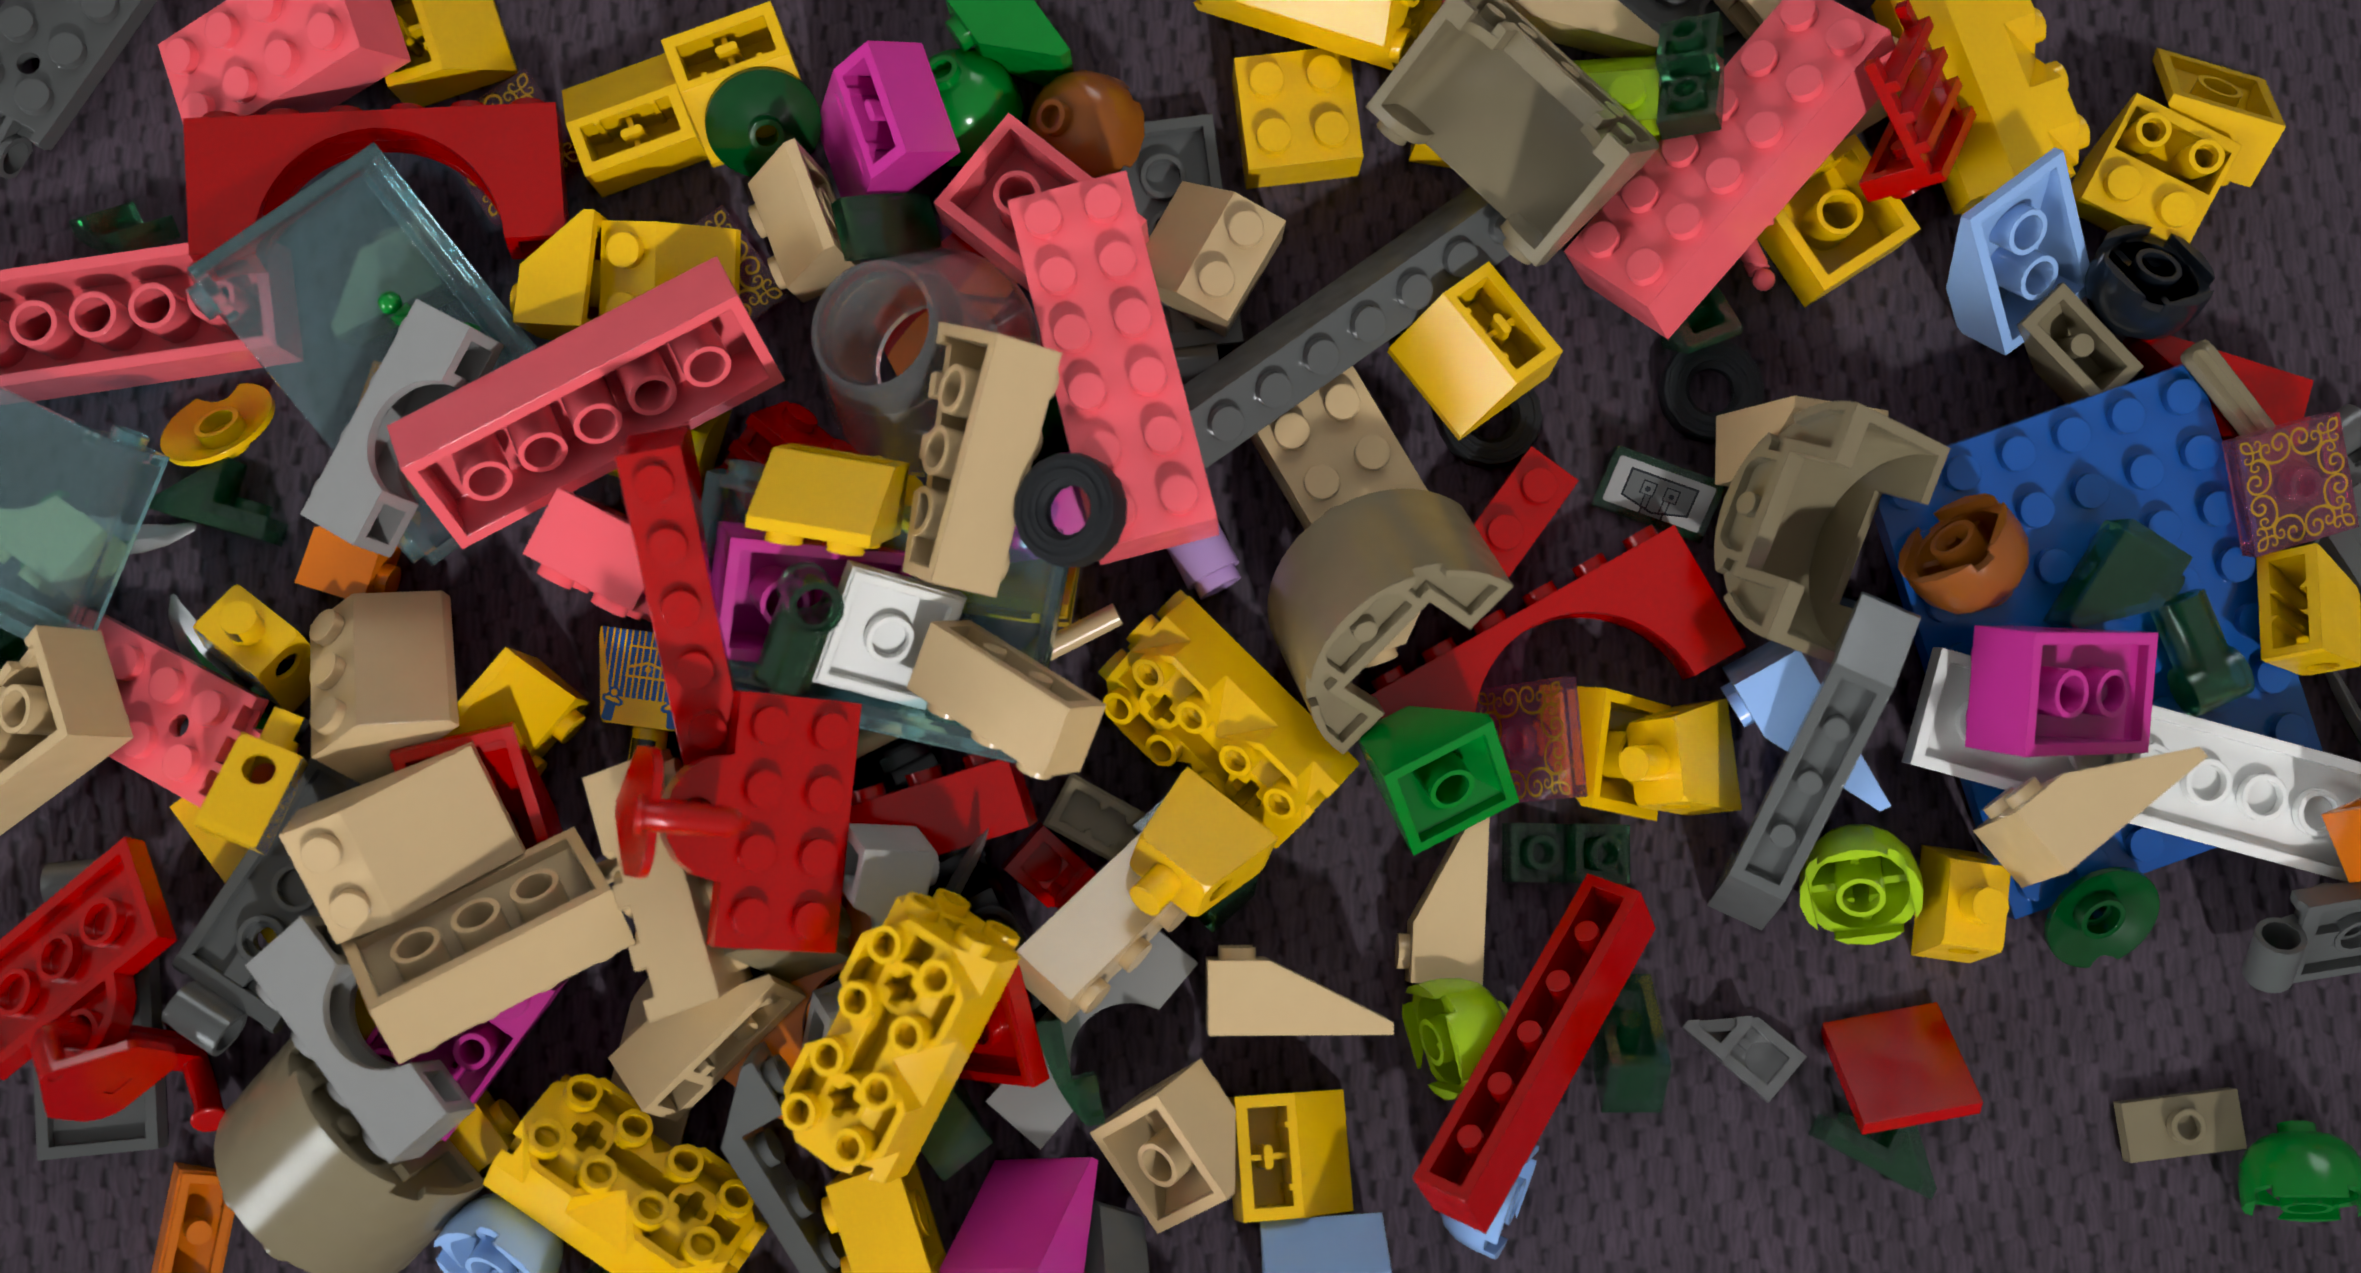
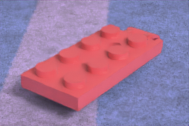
(159, 694)

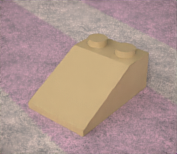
(2060, 822)
(400, 841)
(1267, 999)

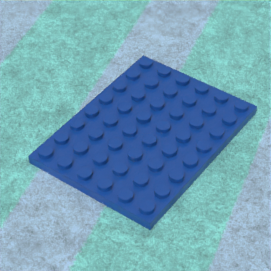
(2110, 456)

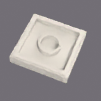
(883, 632)

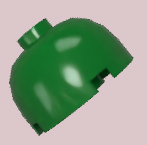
(975, 97)
(2305, 1169)

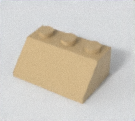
(380, 679)

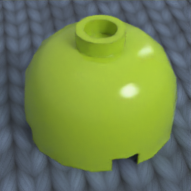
(1860, 884)
(1454, 1027)

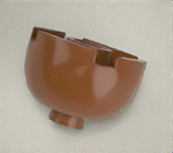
(1090, 121)
(1968, 557)

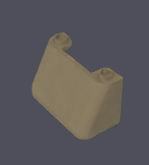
(1513, 122)

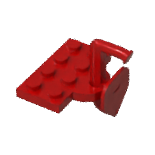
(767, 823)
(74, 995)

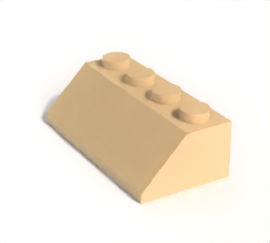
(488, 945)

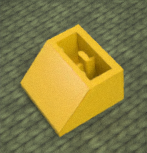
(721, 48)
(451, 49)
(631, 126)
(2153, 171)
(1475, 351)
(829, 498)
(1291, 1156)

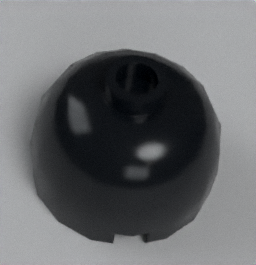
(2147, 284)

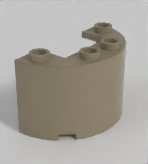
(1803, 515)
(1360, 582)
(316, 1190)

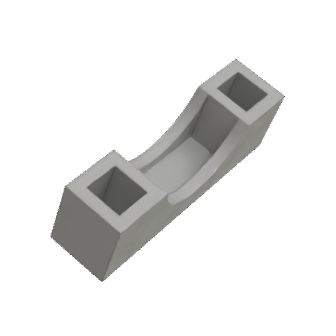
(362, 487)
(878, 868)
(315, 992)
(1043, 1109)

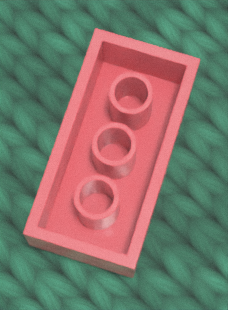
(281, 55)

